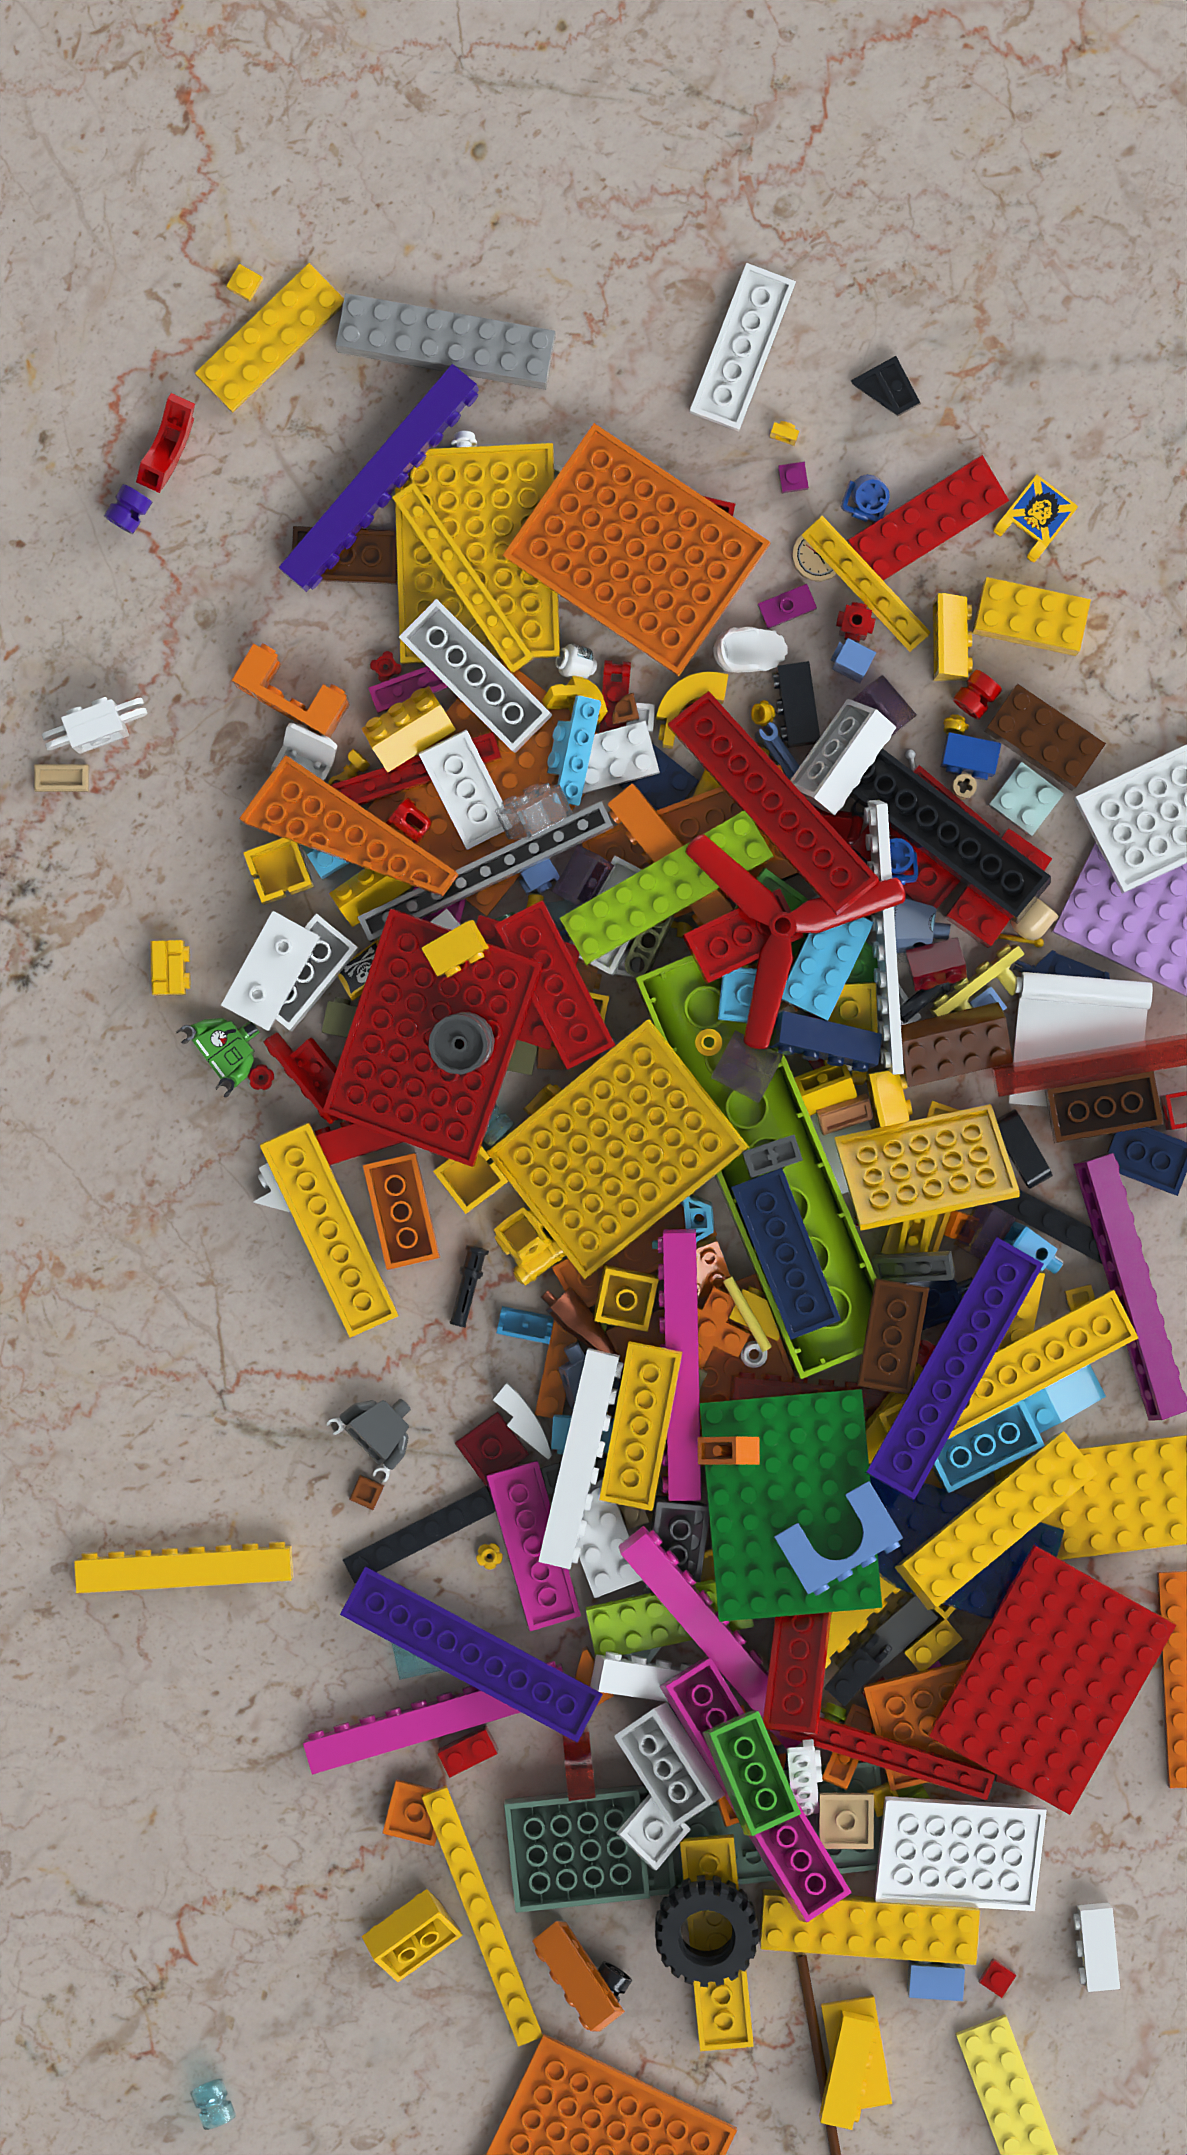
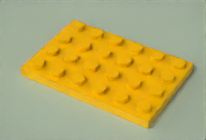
(926, 1167)

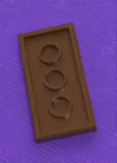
(368, 560)
(892, 1336)

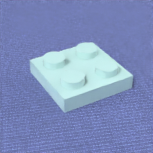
(1026, 799)

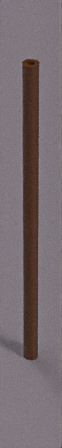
(816, 2043)

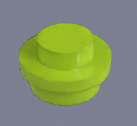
(834, 1713)

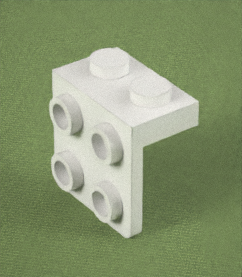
(308, 749)

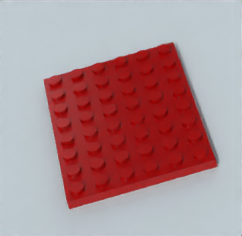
(386, 1062)
(1051, 1680)

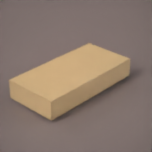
(61, 777)

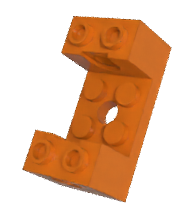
(255, 679)

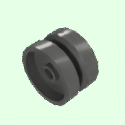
(454, 1056)

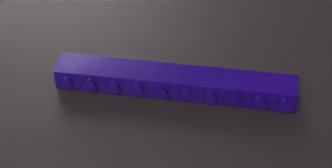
(379, 478)

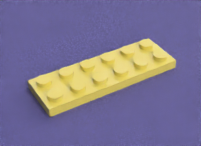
(1005, 2089)

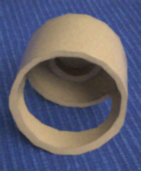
(1035, 921)

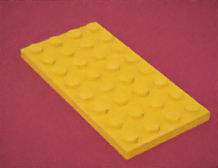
(1129, 1504)

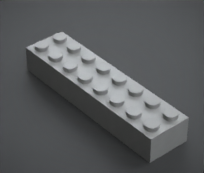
(443, 338)

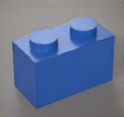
(970, 756)

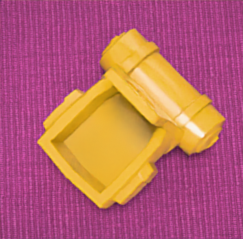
(528, 1244)

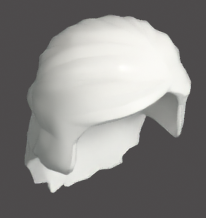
(749, 649)

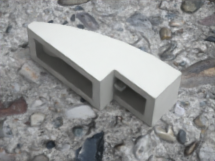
(524, 1419)

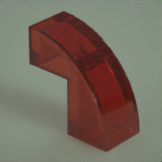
(579, 1768)

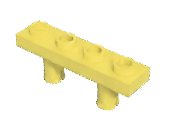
(985, 972)

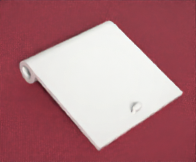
(1074, 1016)

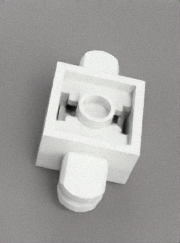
(94, 725)

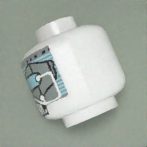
(576, 661)

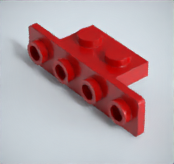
(307, 1067)

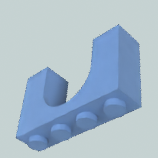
(878, 1535)

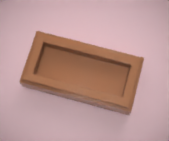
(844, 1114)

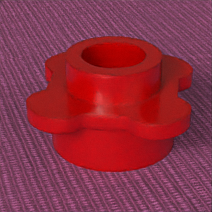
(385, 659)

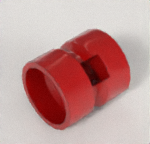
(977, 694)

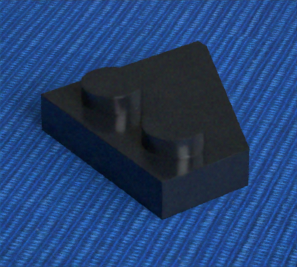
(888, 387)

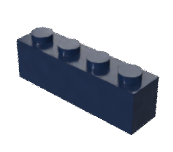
(826, 1041)

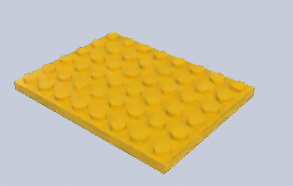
(483, 503)
(617, 1149)

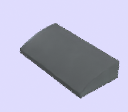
(683, 1532)

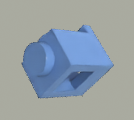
(539, 877)

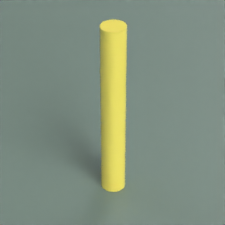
(747, 1314)

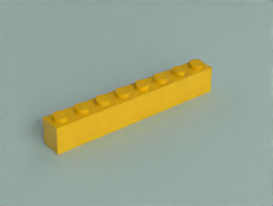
(183, 1569)

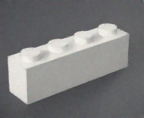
(633, 1676)

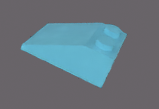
(1064, 1398)

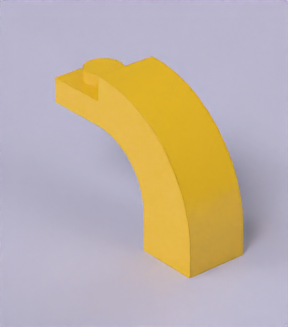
(685, 693)

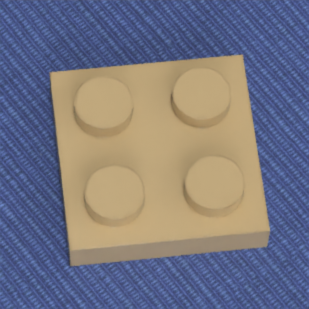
(846, 1820)

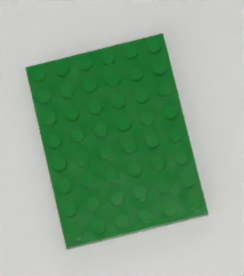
(807, 1463)

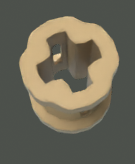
(972, 785)

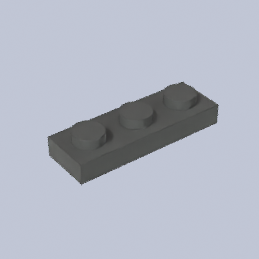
(914, 1266)

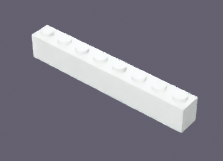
(579, 1459)

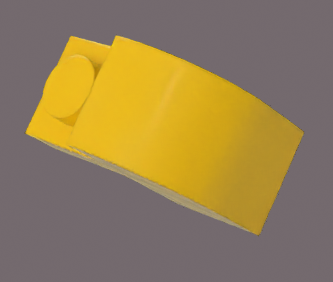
(564, 696)

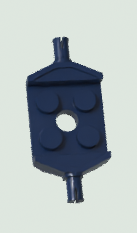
(1060, 965)

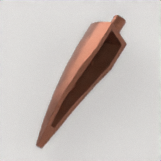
(578, 1320)

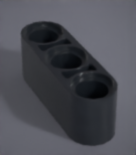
(1023, 1150)

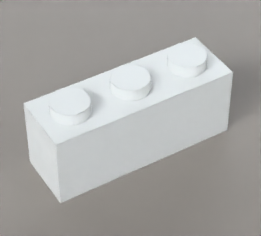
(1097, 1947)

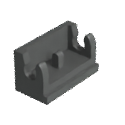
(772, 1156)

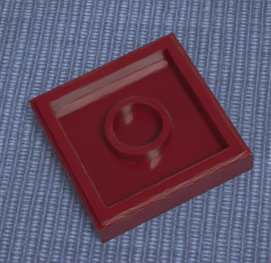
(491, 1447)

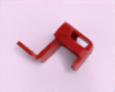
(409, 811)

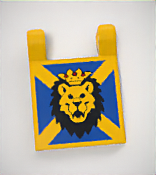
(1039, 513)

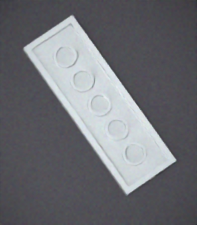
(742, 347)

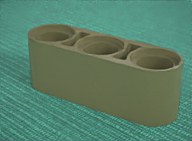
(647, 954)

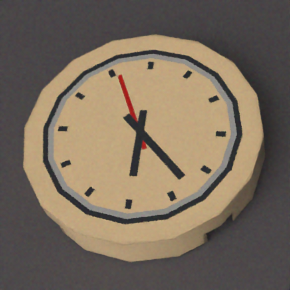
(810, 563)

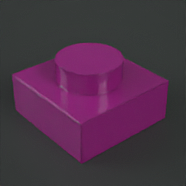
(793, 477)

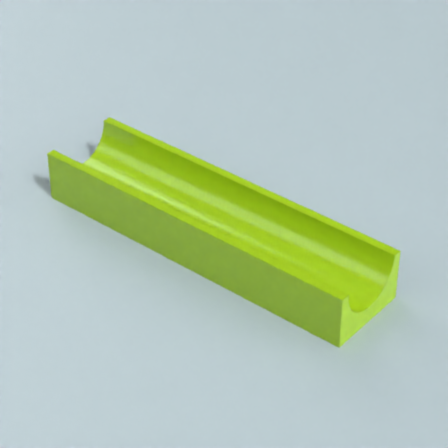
(681, 1008)

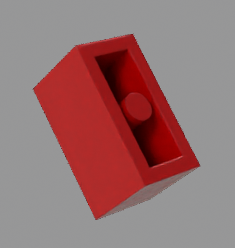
(468, 1751)

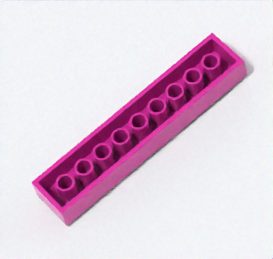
(788, 1849)

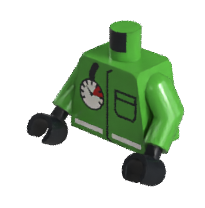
(224, 1048)

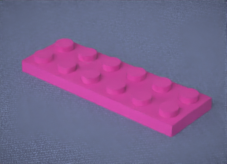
(523, 1518)

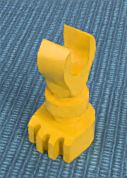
(357, 761)

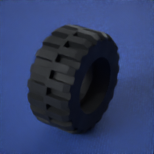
(713, 1964)

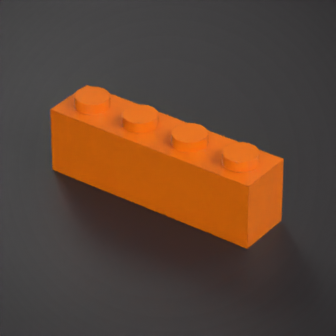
(577, 1976)

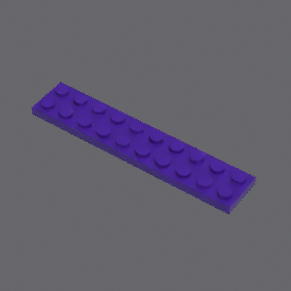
(954, 1368)
(471, 1654)

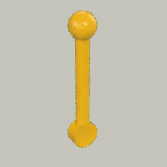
(1037, 943)

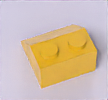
(888, 1098)

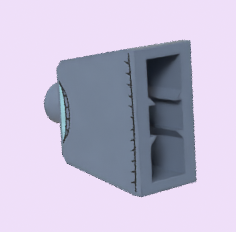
(917, 926)

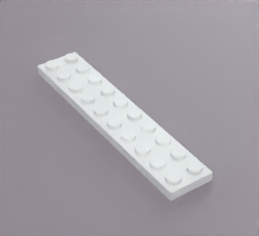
(885, 945)

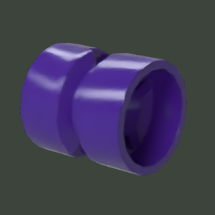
(127, 509)

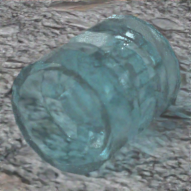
(497, 1126)
(210, 2095)

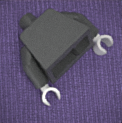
(378, 1431)

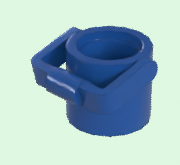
(869, 495)
(901, 859)

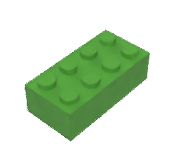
(751, 1773)

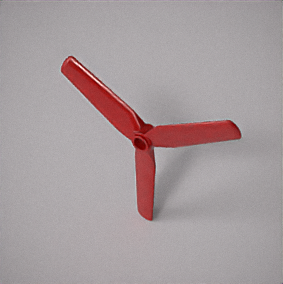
(762, 906)

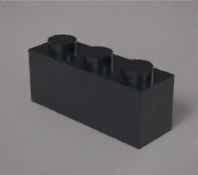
(796, 704)

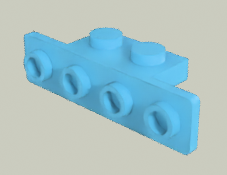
(573, 748)

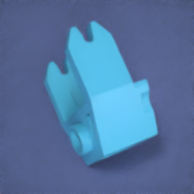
(692, 1206)

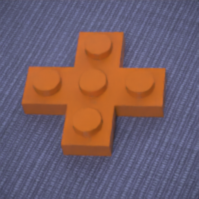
(715, 1329)

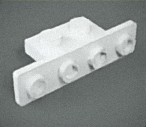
(804, 1774)

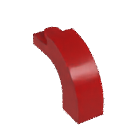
(168, 445)

